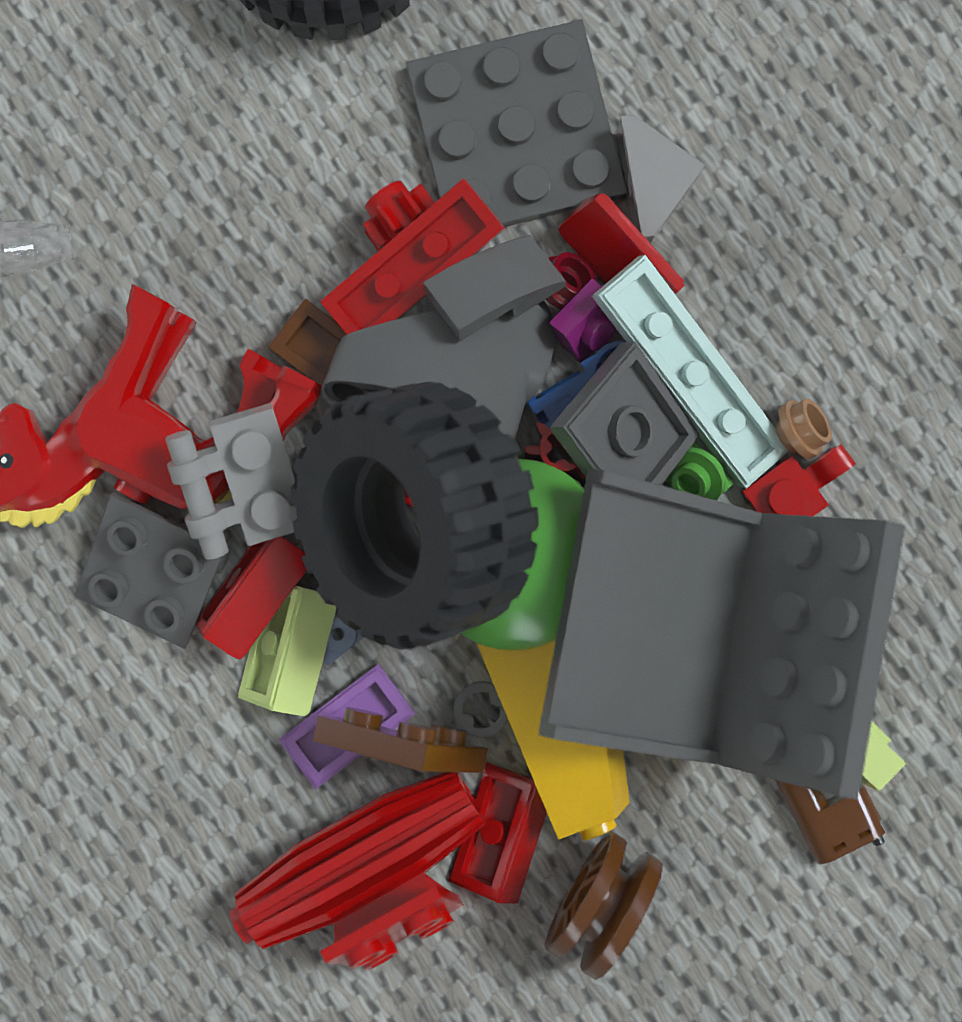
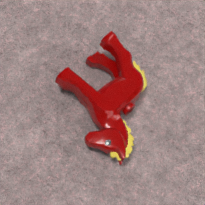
(123, 429)

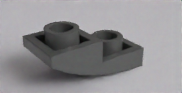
(493, 282)

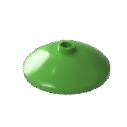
(537, 611)

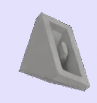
(654, 174)

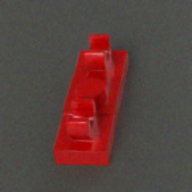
(394, 276)

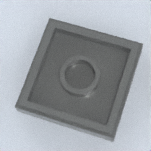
(625, 420)

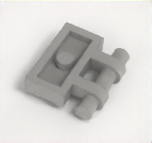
(256, 472)

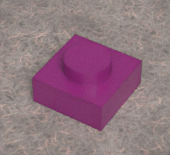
(583, 324)

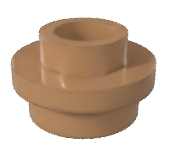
(803, 428)

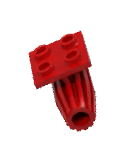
(365, 876)

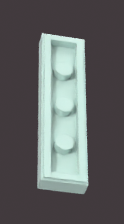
(692, 370)

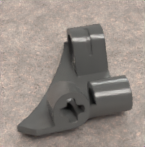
(495, 365)

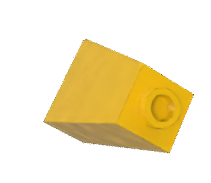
(577, 782)

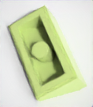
(289, 654)

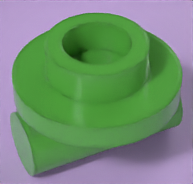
(699, 474)

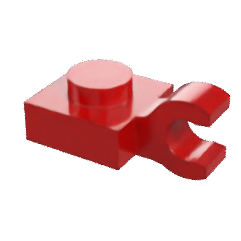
(795, 490)

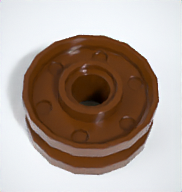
(604, 905)

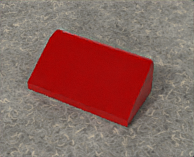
(610, 240)
(251, 595)
(501, 852)

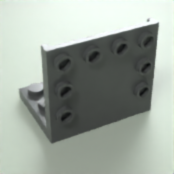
(722, 633)

